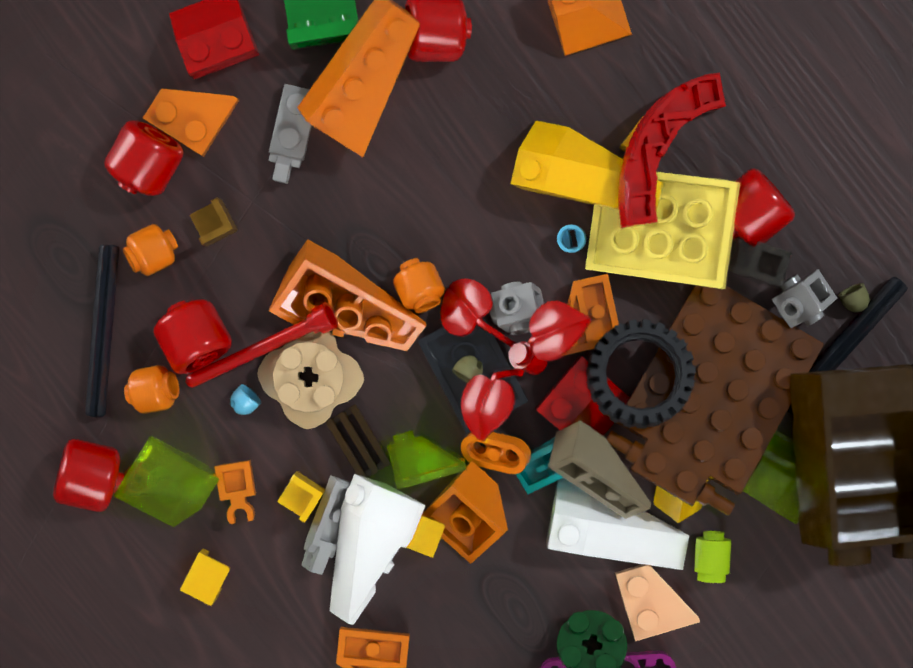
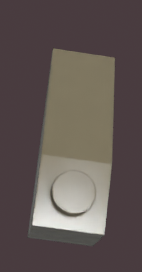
(596, 469)

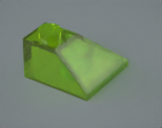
(421, 459)
(775, 478)
(166, 483)

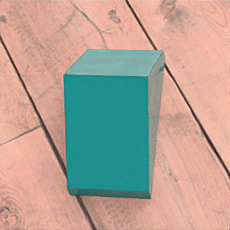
(537, 472)

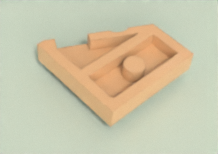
(652, 603)

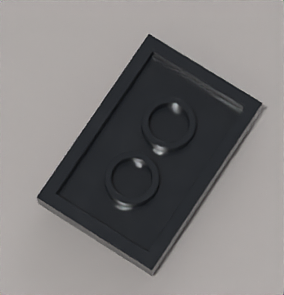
(445, 350)

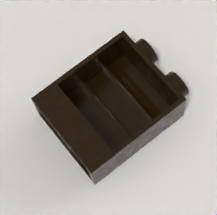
(854, 460)

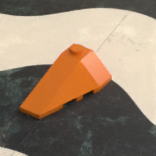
(357, 302)

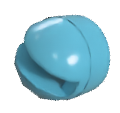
(565, 241)
(244, 400)

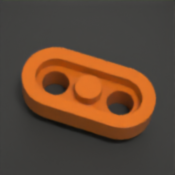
(497, 452)

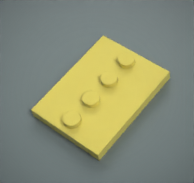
(686, 243)

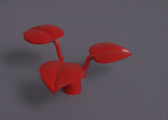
(554, 330)

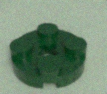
(597, 625)

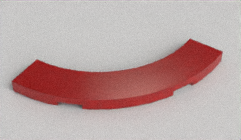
(652, 140)

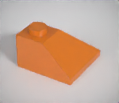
(588, 23)
(471, 512)

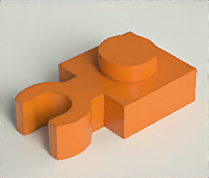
(236, 484)

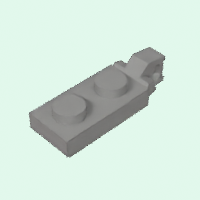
(289, 134)
(323, 533)

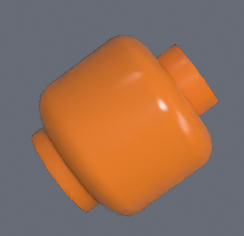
(150, 249)
(419, 285)
(152, 389)

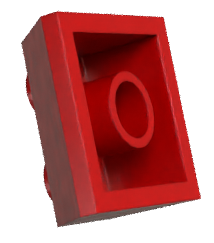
(212, 36)
(572, 401)

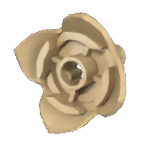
(337, 382)

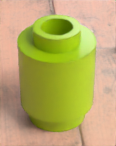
(712, 557)

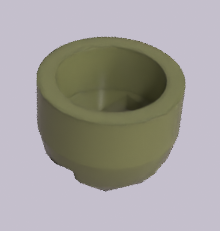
(855, 297)
(467, 368)

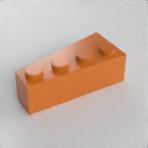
(361, 76)

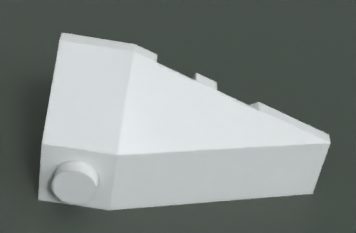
(592, 529)
(371, 530)

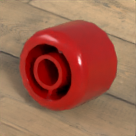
(441, 30)
(143, 158)
(760, 209)
(192, 335)
(87, 475)

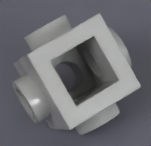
(804, 299)
(515, 306)

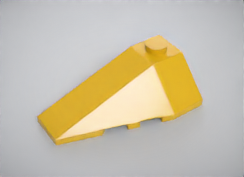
(569, 166)

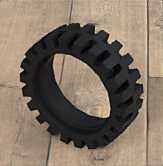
(666, 340)

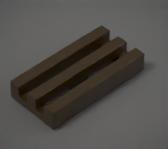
(343, 417)

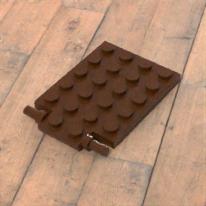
(736, 400)

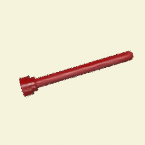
(320, 319)

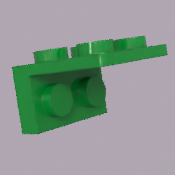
(319, 21)

